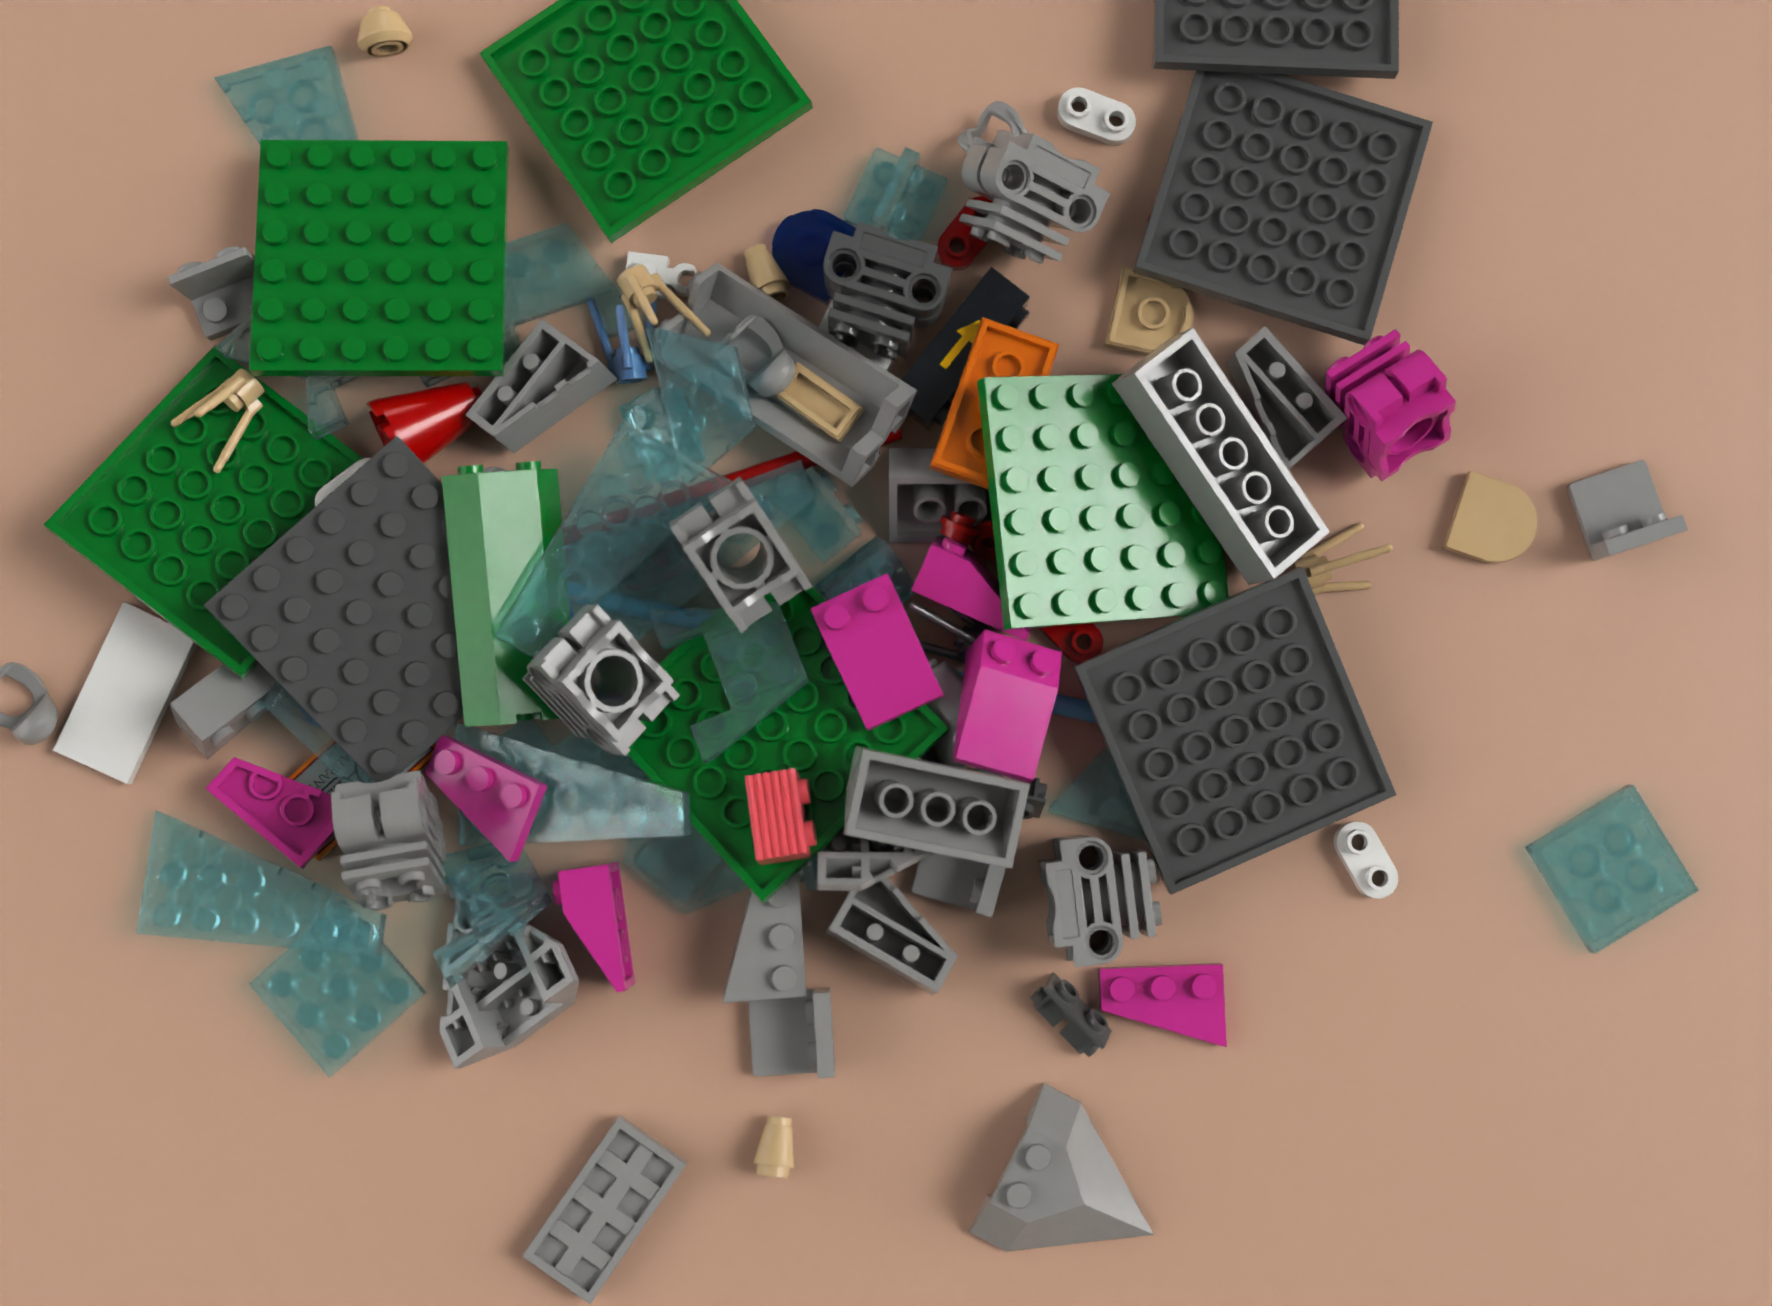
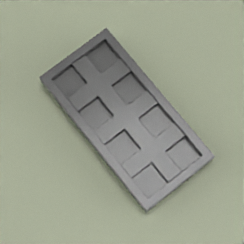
(605, 1209)

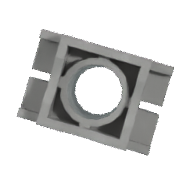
(1029, 192)
(742, 588)
(629, 684)
(390, 840)
(1103, 896)

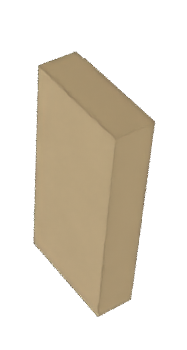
(820, 403)

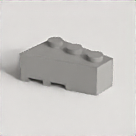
(539, 387)
(1282, 397)
(221, 707)
(894, 935)

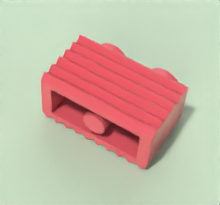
(779, 817)

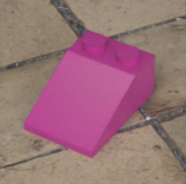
(963, 583)
(877, 652)
(1005, 705)
(596, 911)

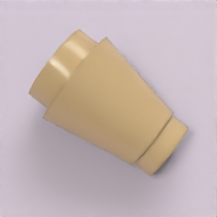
(765, 273)
(775, 1148)

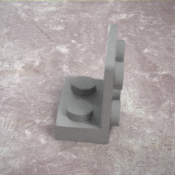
(219, 289)
(1621, 510)
(959, 882)
(793, 1035)

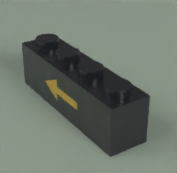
(943, 361)

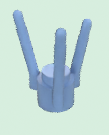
(629, 364)

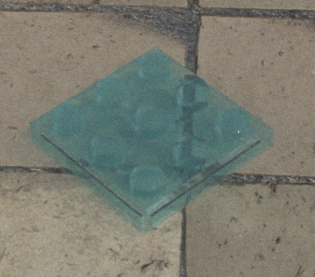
(1611, 868)
(336, 999)

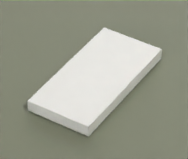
(126, 694)

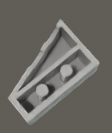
(769, 949)

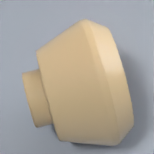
(383, 33)

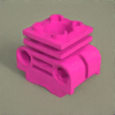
(1391, 404)

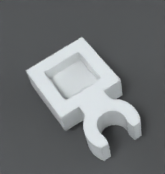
(660, 265)

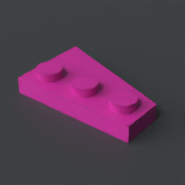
(488, 792)
(280, 809)
(1171, 997)

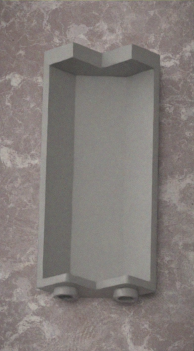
(726, 299)

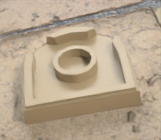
(1147, 313)
(1491, 520)

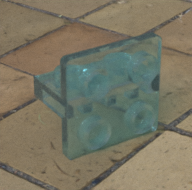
(896, 195)
(865, 565)

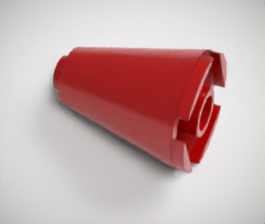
(425, 418)

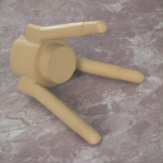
(640, 291)
(236, 392)
(1319, 569)

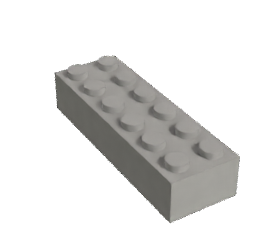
(1221, 457)

